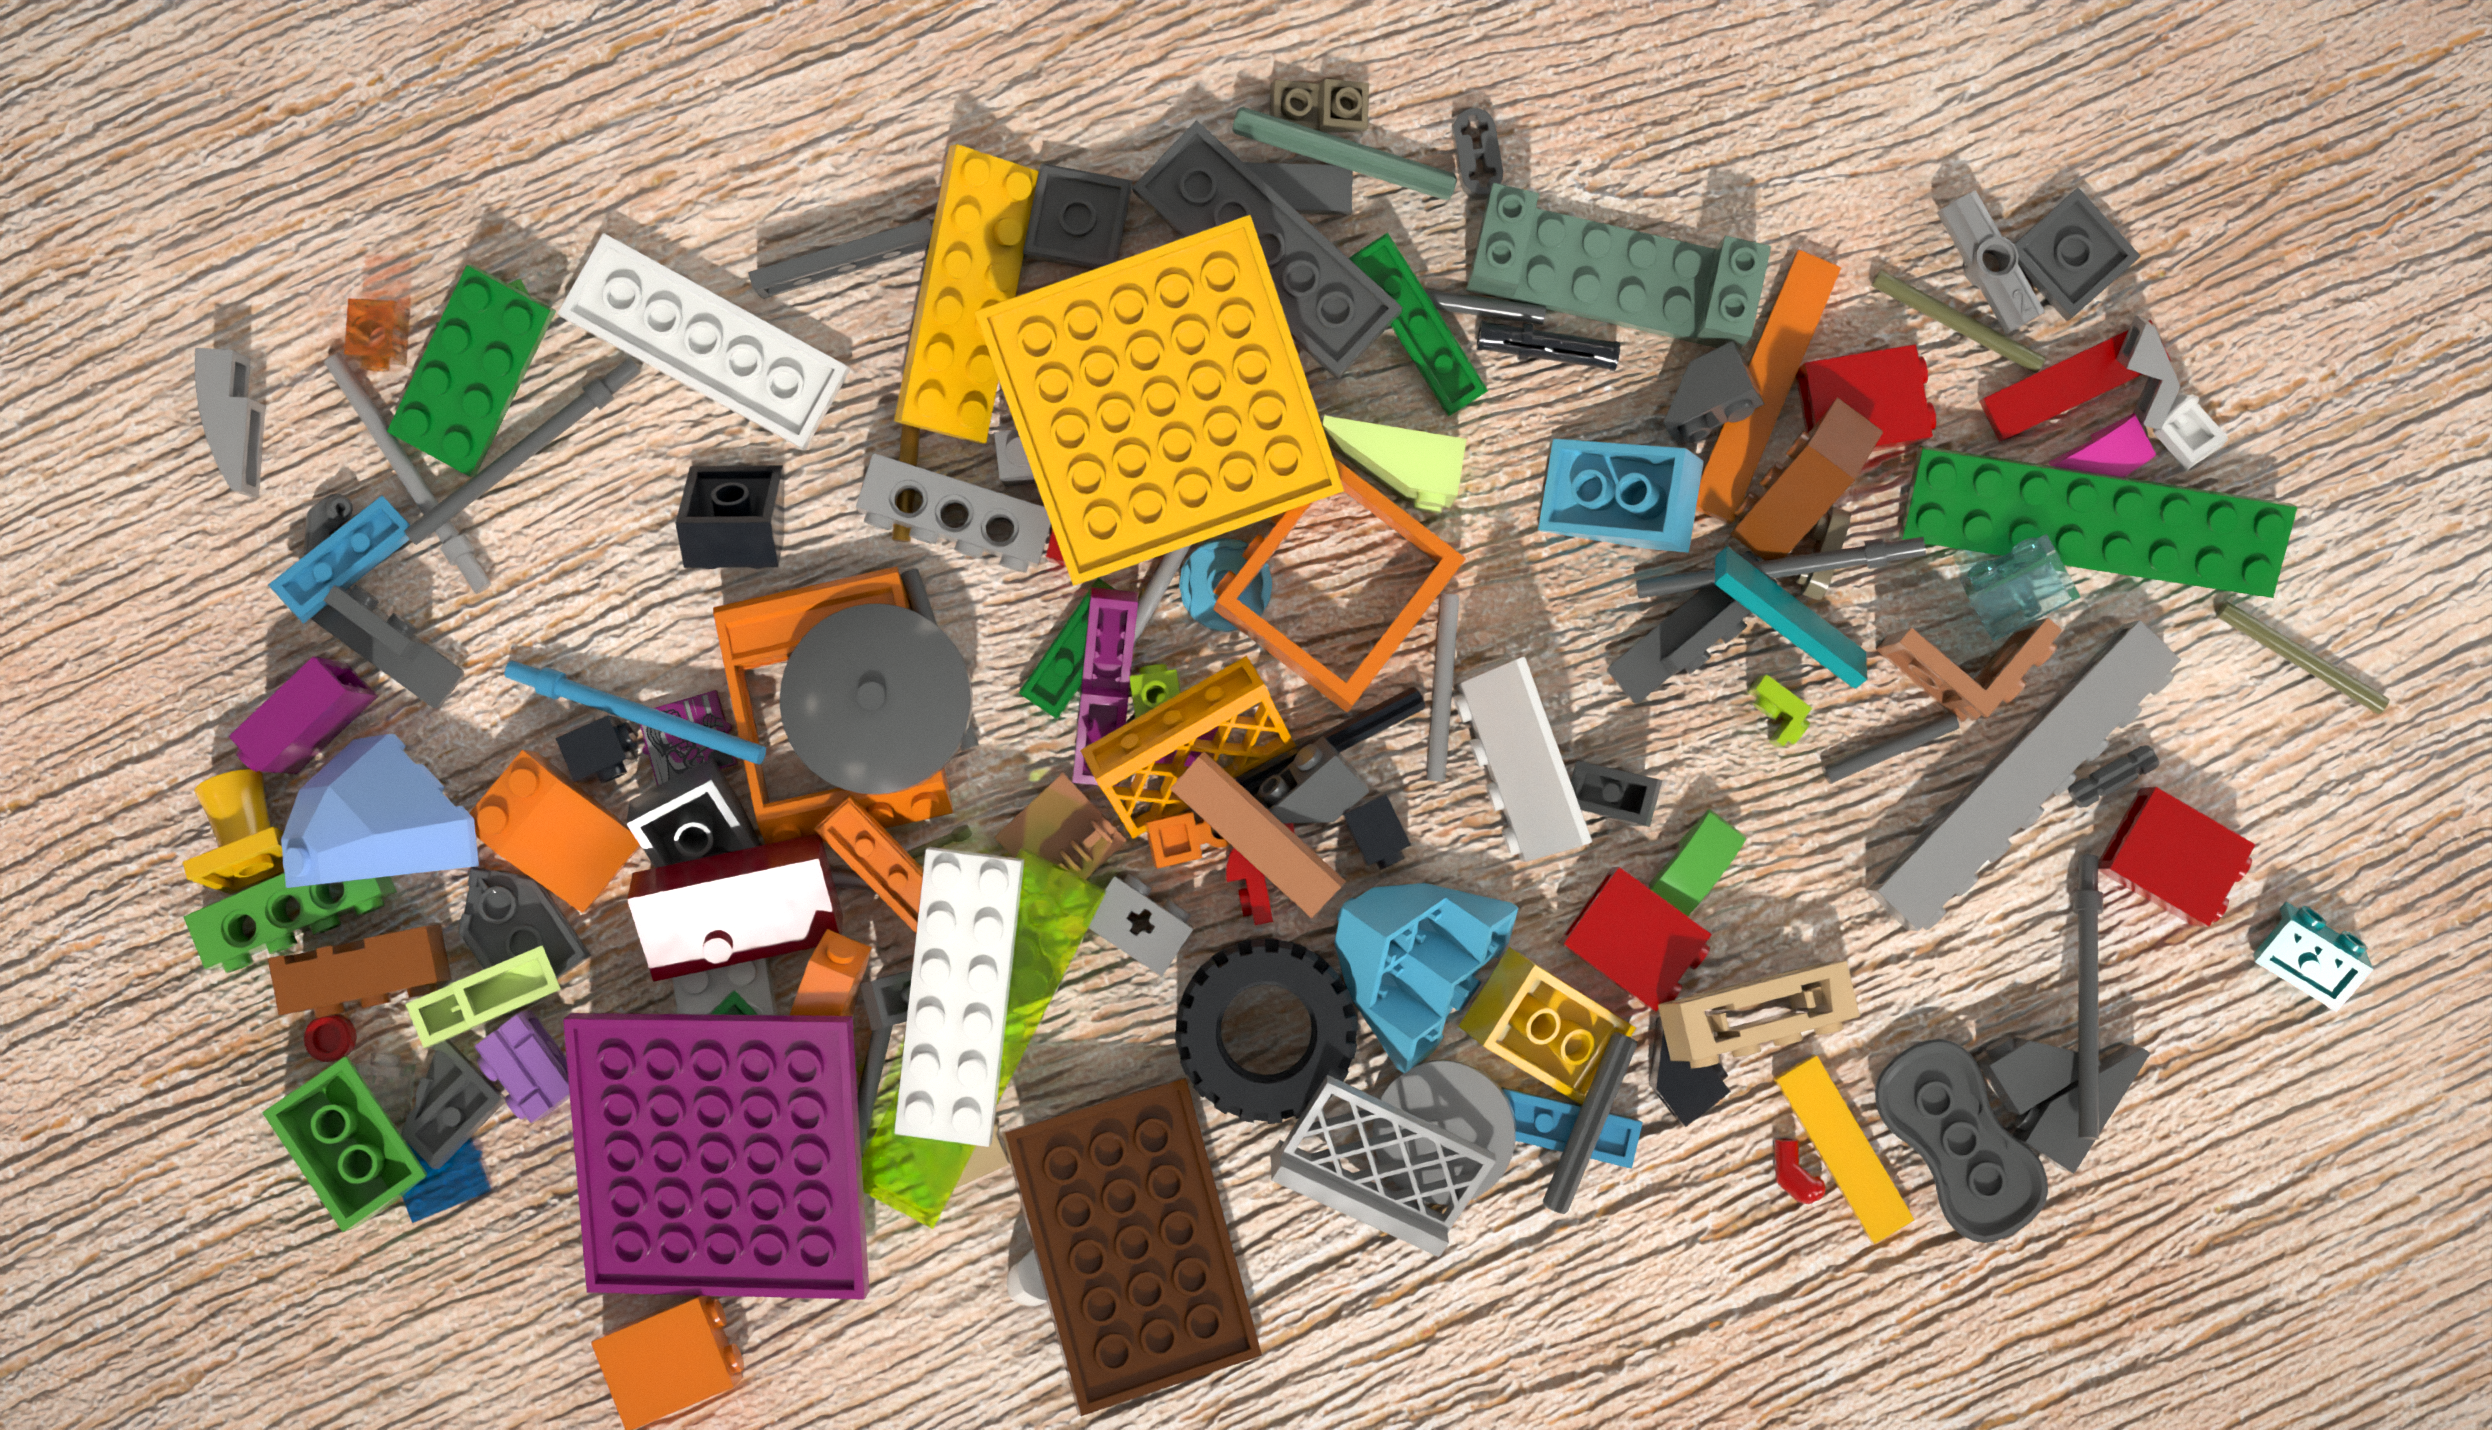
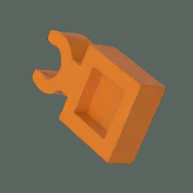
(1178, 839)

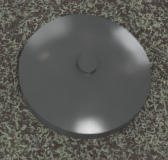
(876, 699)

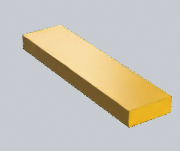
(1844, 1149)

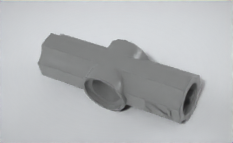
(1976, 234)

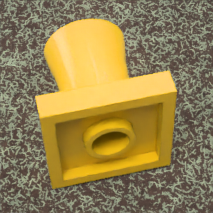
(247, 844)

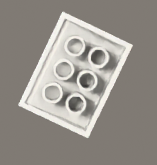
(1522, 762)

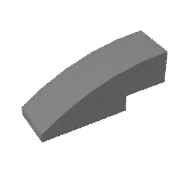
(230, 418)

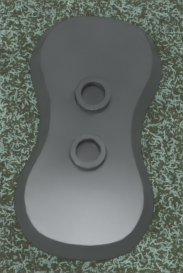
(1981, 1172)

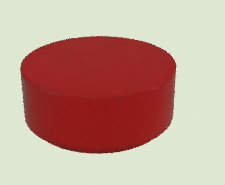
(330, 1038)

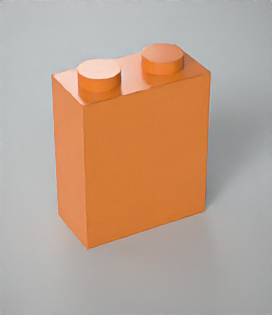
(668, 1360)

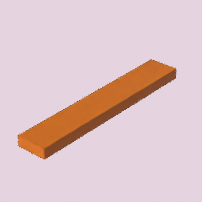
(1773, 370)

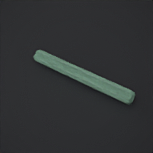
(1344, 153)

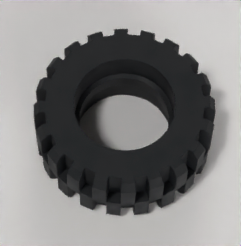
(1200, 1037)

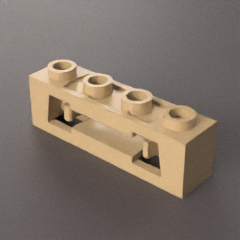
(1827, 997)

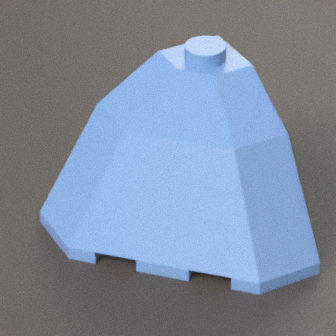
(374, 818)

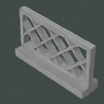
(1355, 1192)

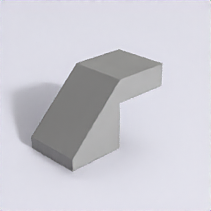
(2145, 354)

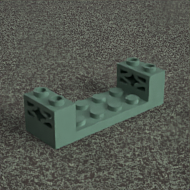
(1617, 272)

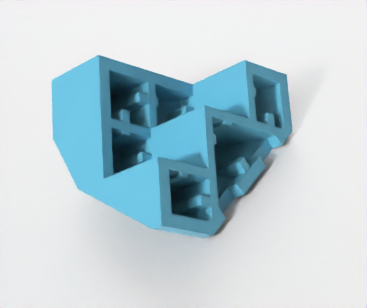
(1415, 957)

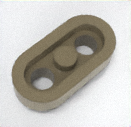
(1829, 536)

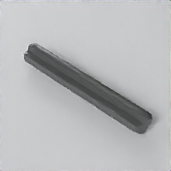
(1589, 1123)

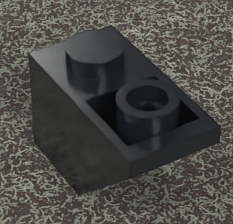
(1684, 1089)

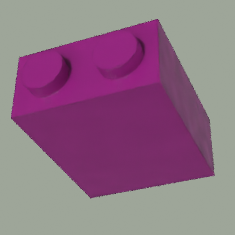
(302, 717)

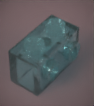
(2019, 586)

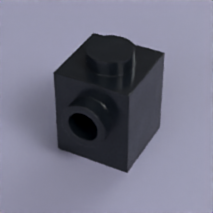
(599, 750)

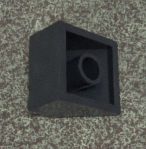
(732, 517)

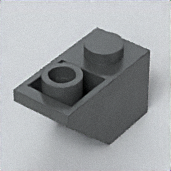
(1712, 393)
(1313, 787)

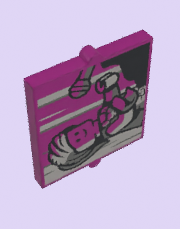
(675, 755)

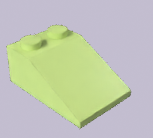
(1405, 461)

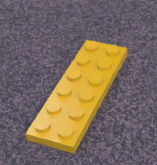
(968, 267)

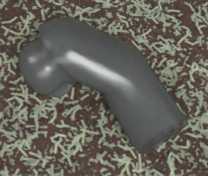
(325, 518)

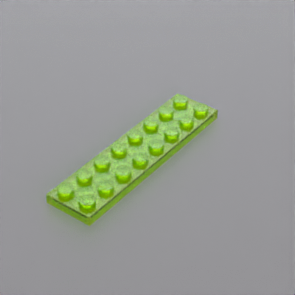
(1051, 924)

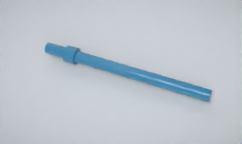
(555, 685)

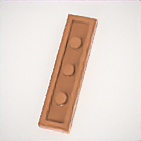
(1257, 835)

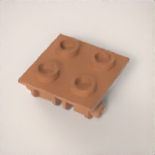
(1063, 830)

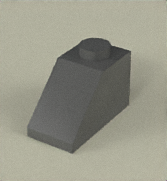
(2027, 1071)

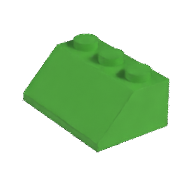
(345, 1145)

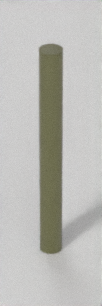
(1958, 321)
(2302, 657)

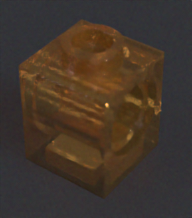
(363, 319)

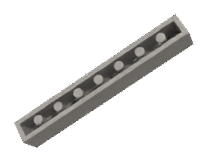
(2024, 775)

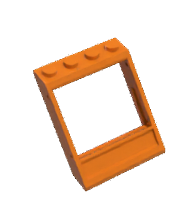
(766, 633)

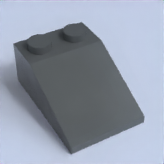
(690, 818)

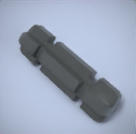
(2113, 776)

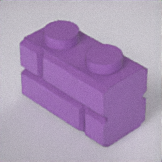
(526, 1065)

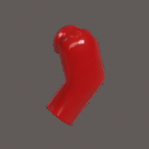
(1792, 1176)

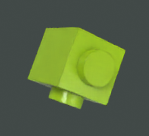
(1153, 687)

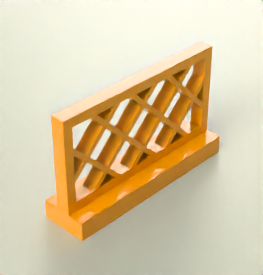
(1176, 726)

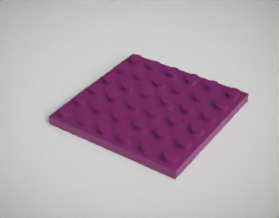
(718, 1154)

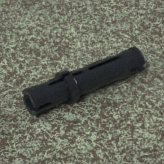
(1546, 345)

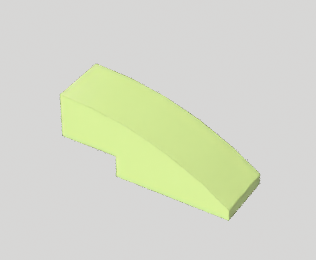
(483, 997)

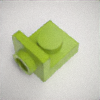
(1777, 701)

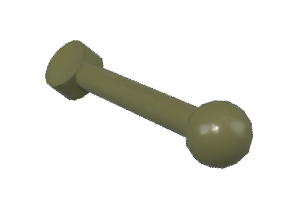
(957, 835)

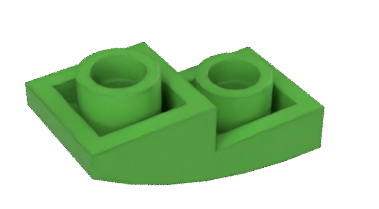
(1699, 863)

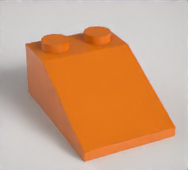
(553, 830)

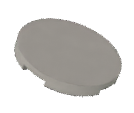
(1460, 1102)

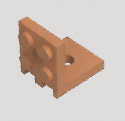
(1952, 687)

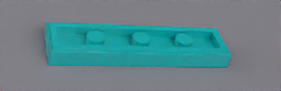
(1790, 617)

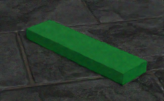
(1421, 327)

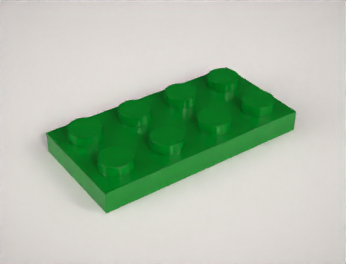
(471, 370)

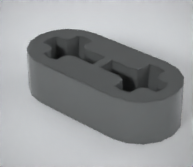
(1467, 156)

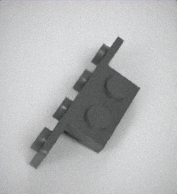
(1680, 641)
(388, 644)

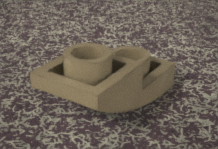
(1326, 106)

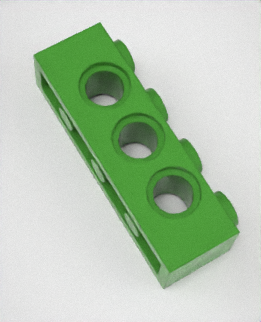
(219, 929)

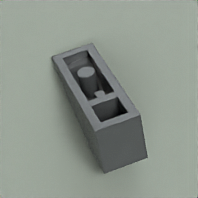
(2053, 1124)

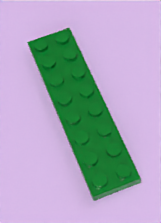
(2099, 521)

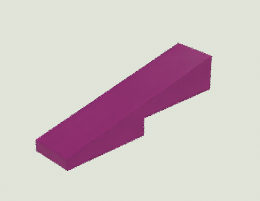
(1105, 671)

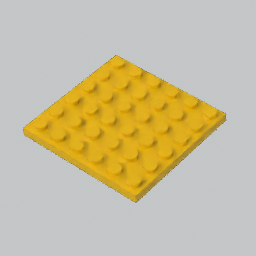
(1160, 400)

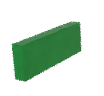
(1061, 668)

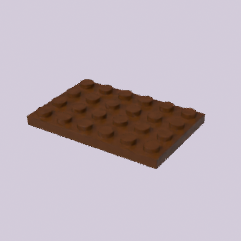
(1131, 1245)

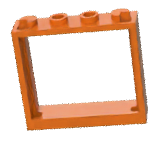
(1288, 652)

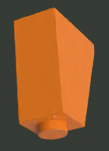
(832, 977)

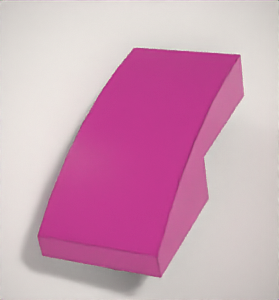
(2112, 451)

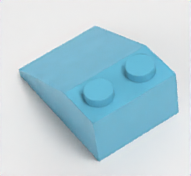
(1622, 494)

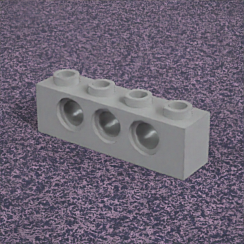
(889, 478)

